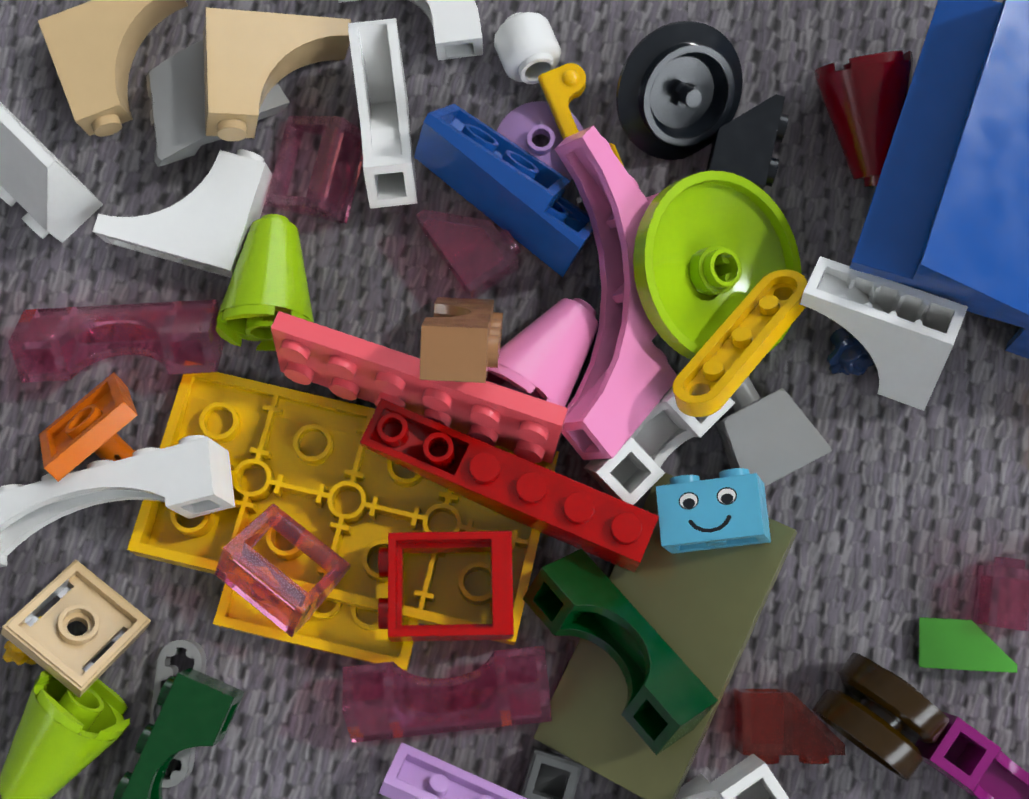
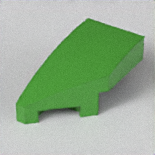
(960, 646)

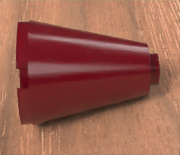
(866, 107)

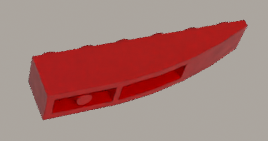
(512, 485)

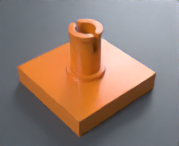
(89, 428)

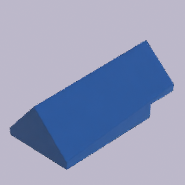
(505, 185)

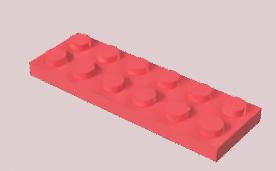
(372, 372)

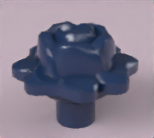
(848, 355)

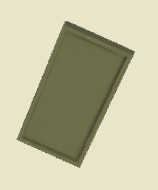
(705, 612)

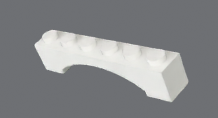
(188, 477)

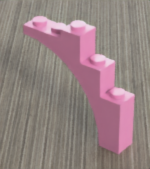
(625, 367)

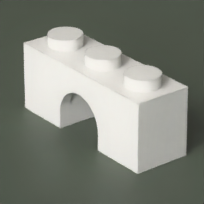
(640, 459)

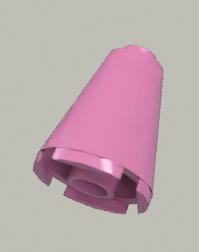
(548, 353)

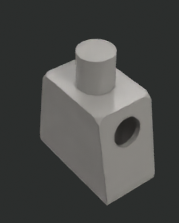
(769, 434)

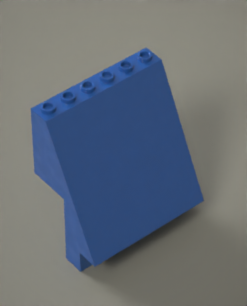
(957, 169)

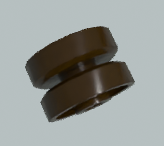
(883, 711)

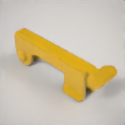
(560, 89)

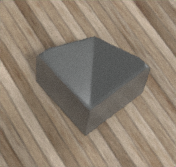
(549, 776)

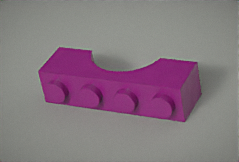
(975, 763)

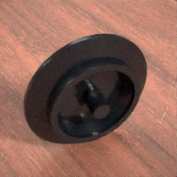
(678, 89)

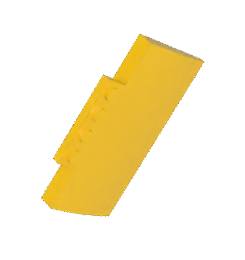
(311, 465)

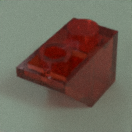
(781, 724)

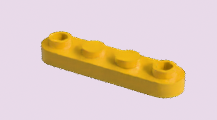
(739, 344)

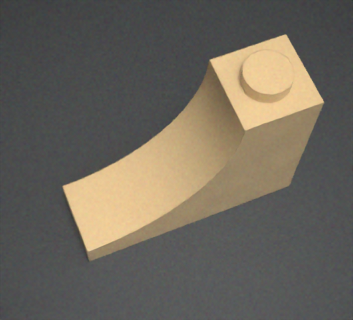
(95, 52)
(251, 54)

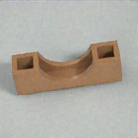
(460, 340)

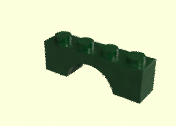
(582, 602)
(192, 714)

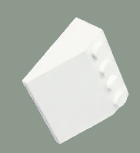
(40, 183)

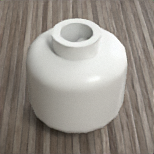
(527, 46)

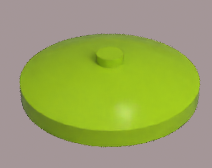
(705, 252)

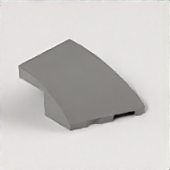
(179, 105)

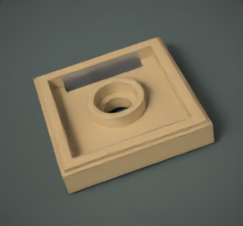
(83, 600)

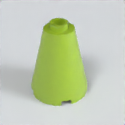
(265, 281)
(59, 737)

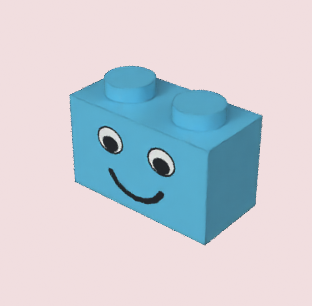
(713, 512)

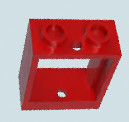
(392, 567)

